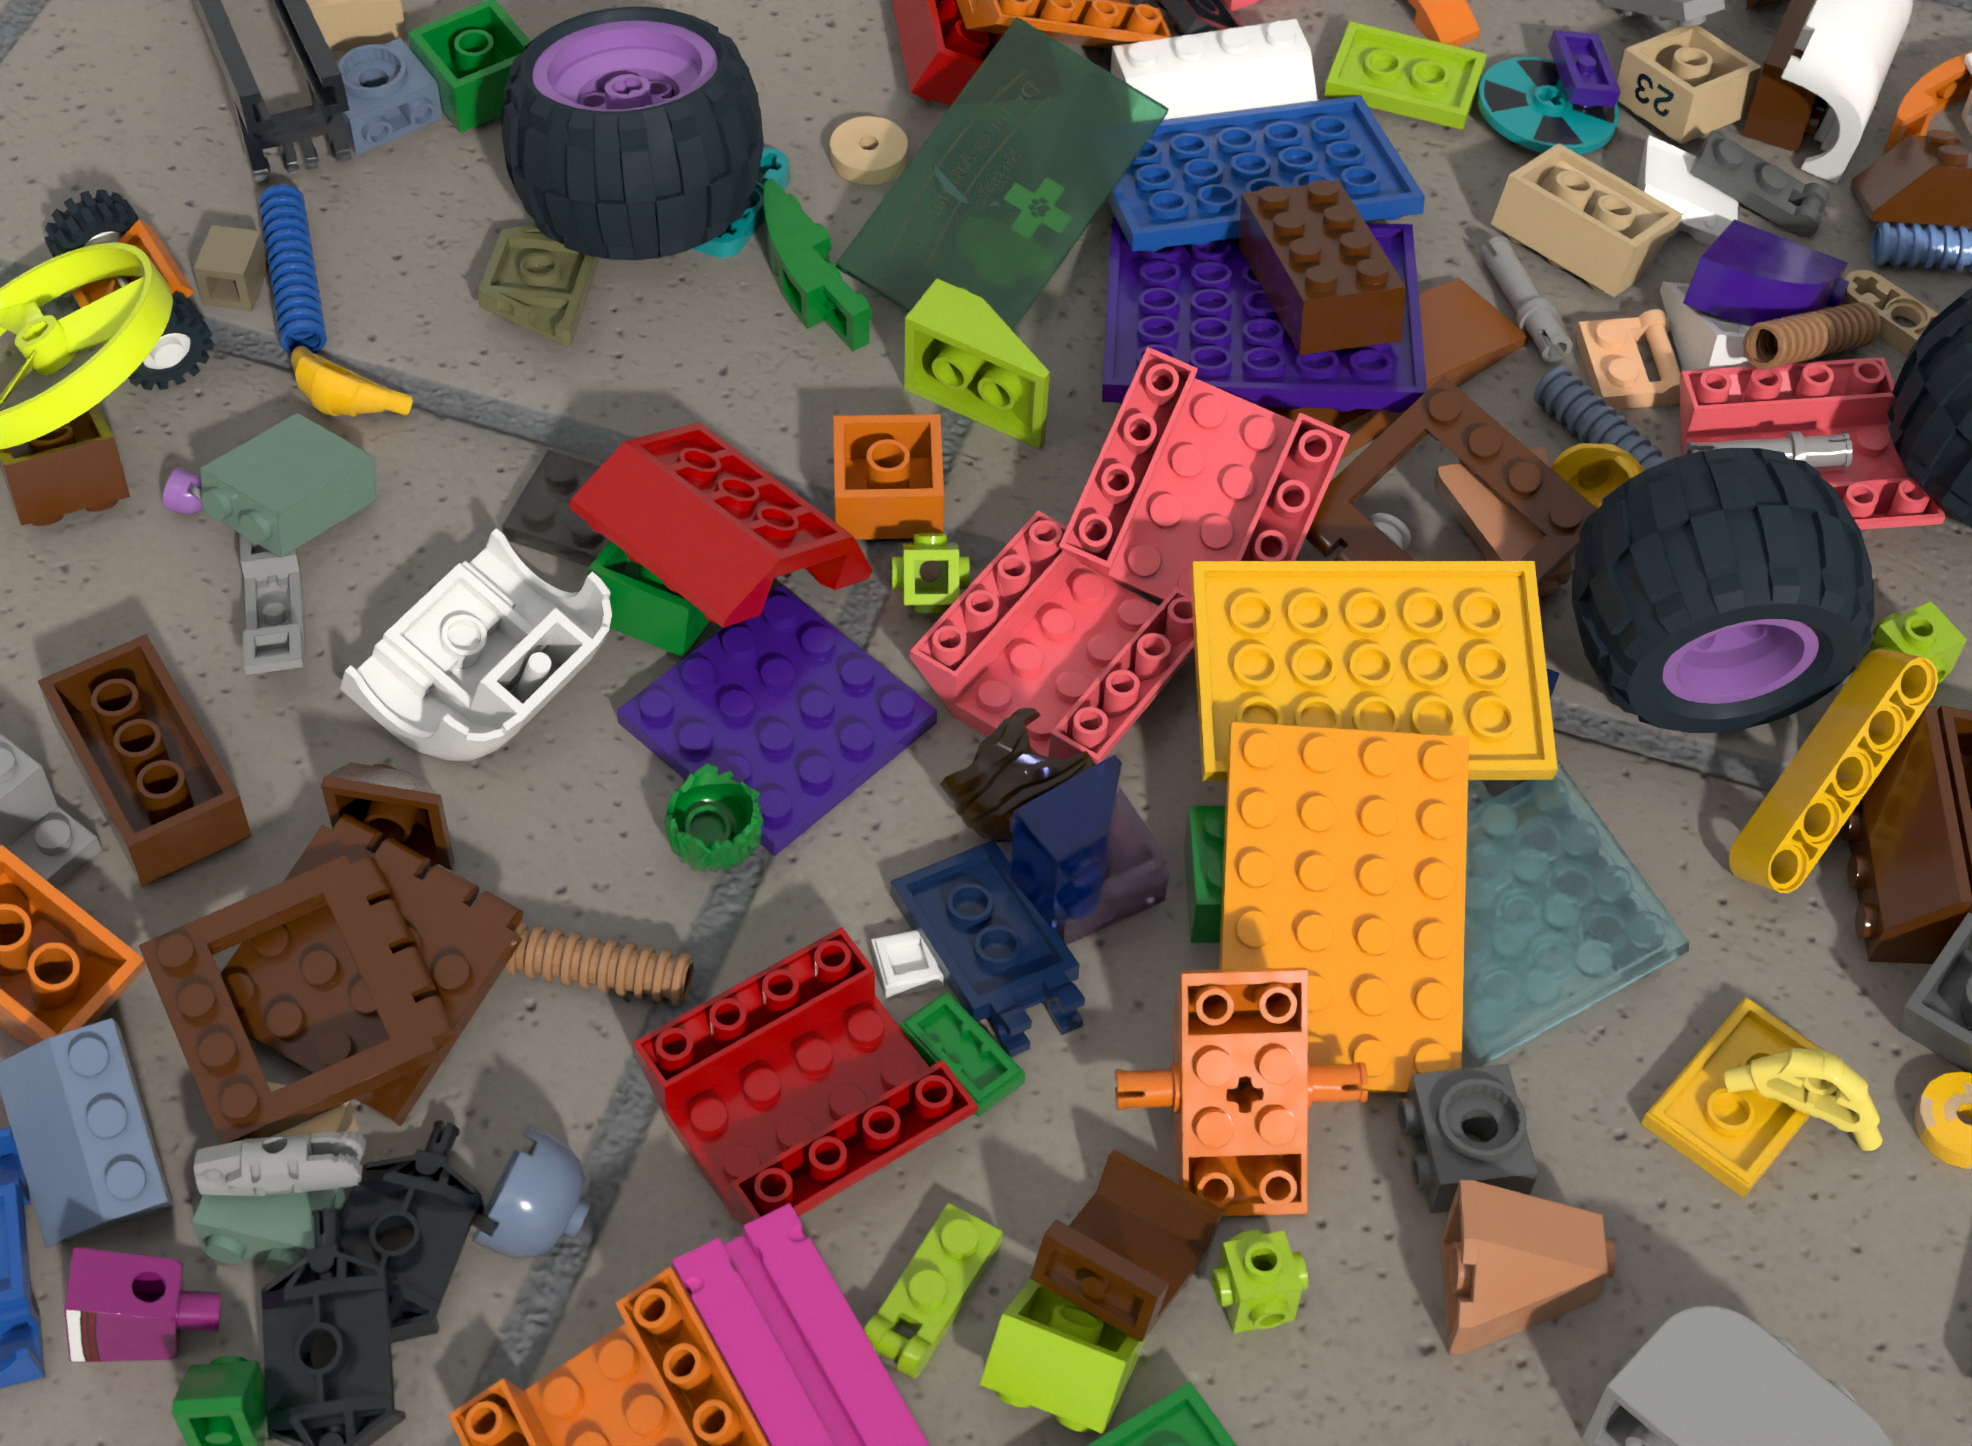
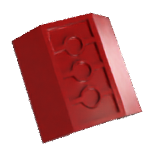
(713, 522)
(797, 1083)

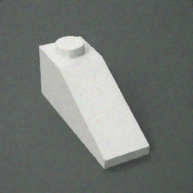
(1700, 337)

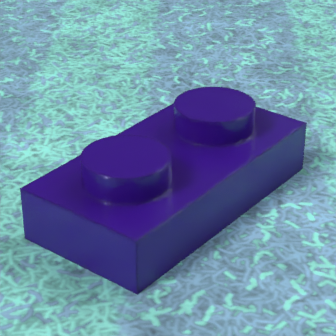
(1584, 68)

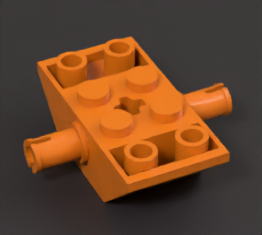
(1252, 1143)

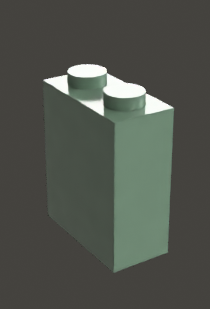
(288, 484)

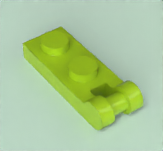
(933, 1289)

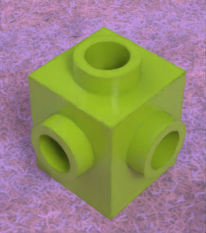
(932, 594)
(1923, 634)
(1259, 1280)

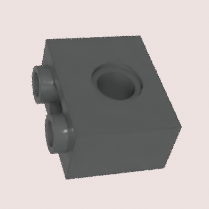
(1463, 1101)

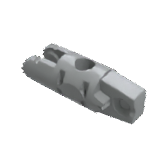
(281, 1164)

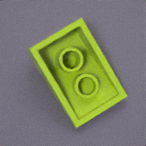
(974, 364)

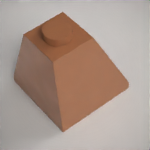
(1492, 522)
(1516, 1263)

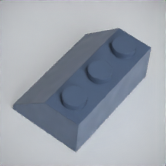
(82, 1133)

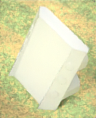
(1667, 177)

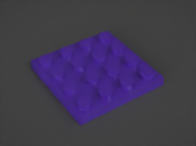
(783, 711)

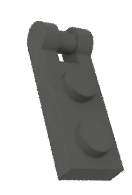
(1760, 185)

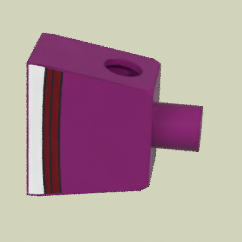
(131, 1307)

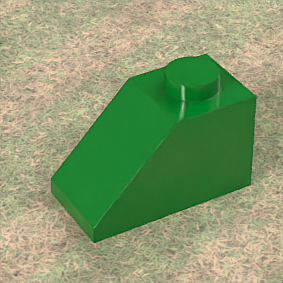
(222, 1403)

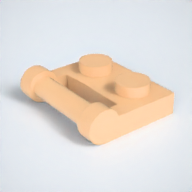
(1616, 364)

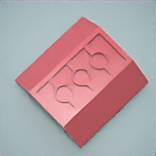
(1815, 401)
(1197, 481)
(1054, 640)

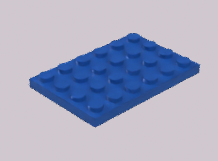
(1196, 167)

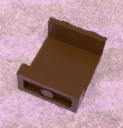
(1128, 1247)

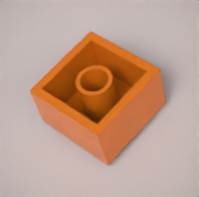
(888, 475)

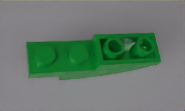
(805, 275)

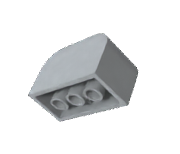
(1725, 1383)

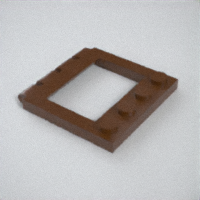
(1481, 447)
(213, 1033)

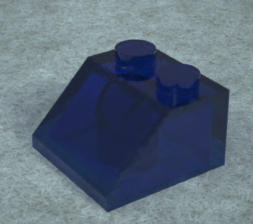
(1066, 843)

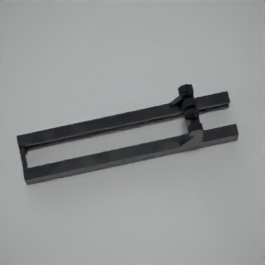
(297, 125)

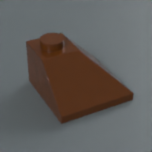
(392, 804)

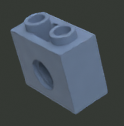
(386, 94)

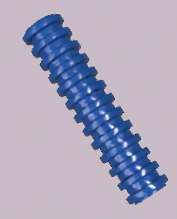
(292, 269)

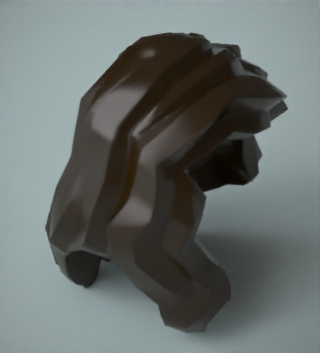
(1007, 777)

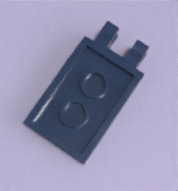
(991, 943)

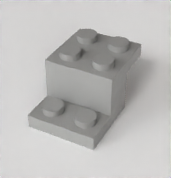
(33, 822)

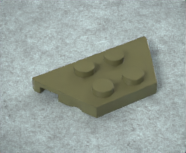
(537, 283)

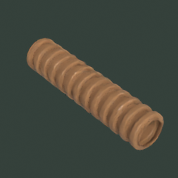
(1811, 335)
(602, 964)

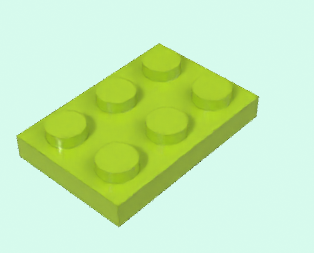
(1406, 74)

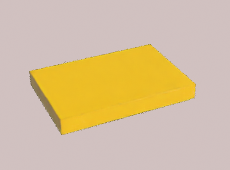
(1723, 1131)

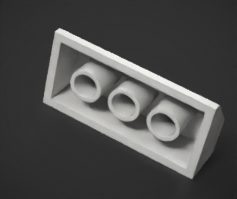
(1221, 69)

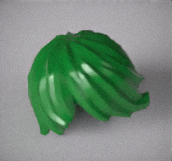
(713, 821)

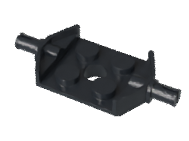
(432, 1203)
(338, 1295)

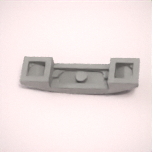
(272, 610)

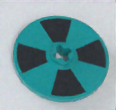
(1531, 108)

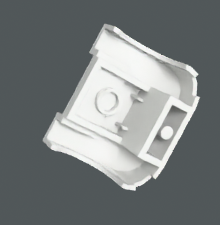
(1845, 63)
(479, 655)

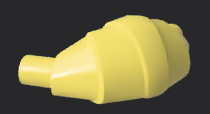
(1816, 1085)

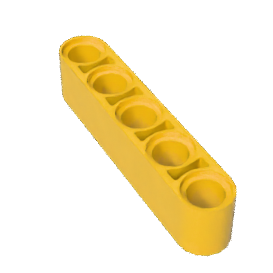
(1833, 770)

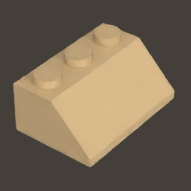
(1584, 219)

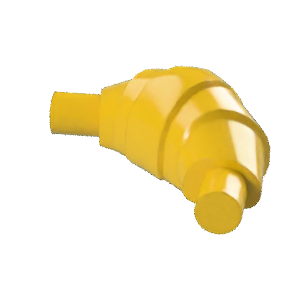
(342, 391)

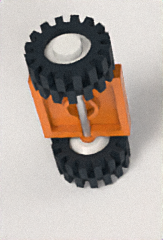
(114, 221)

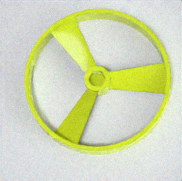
(127, 318)

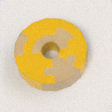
(1938, 1120)

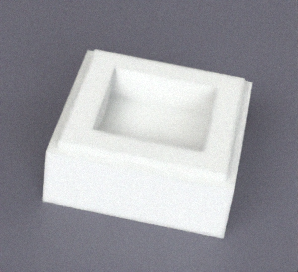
(905, 964)

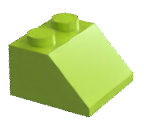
(1060, 1360)

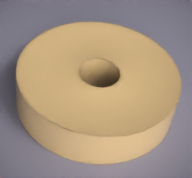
(868, 150)

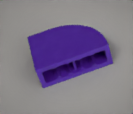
(1763, 277)

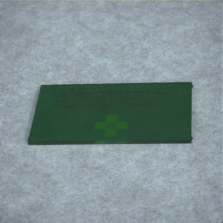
(1005, 178)

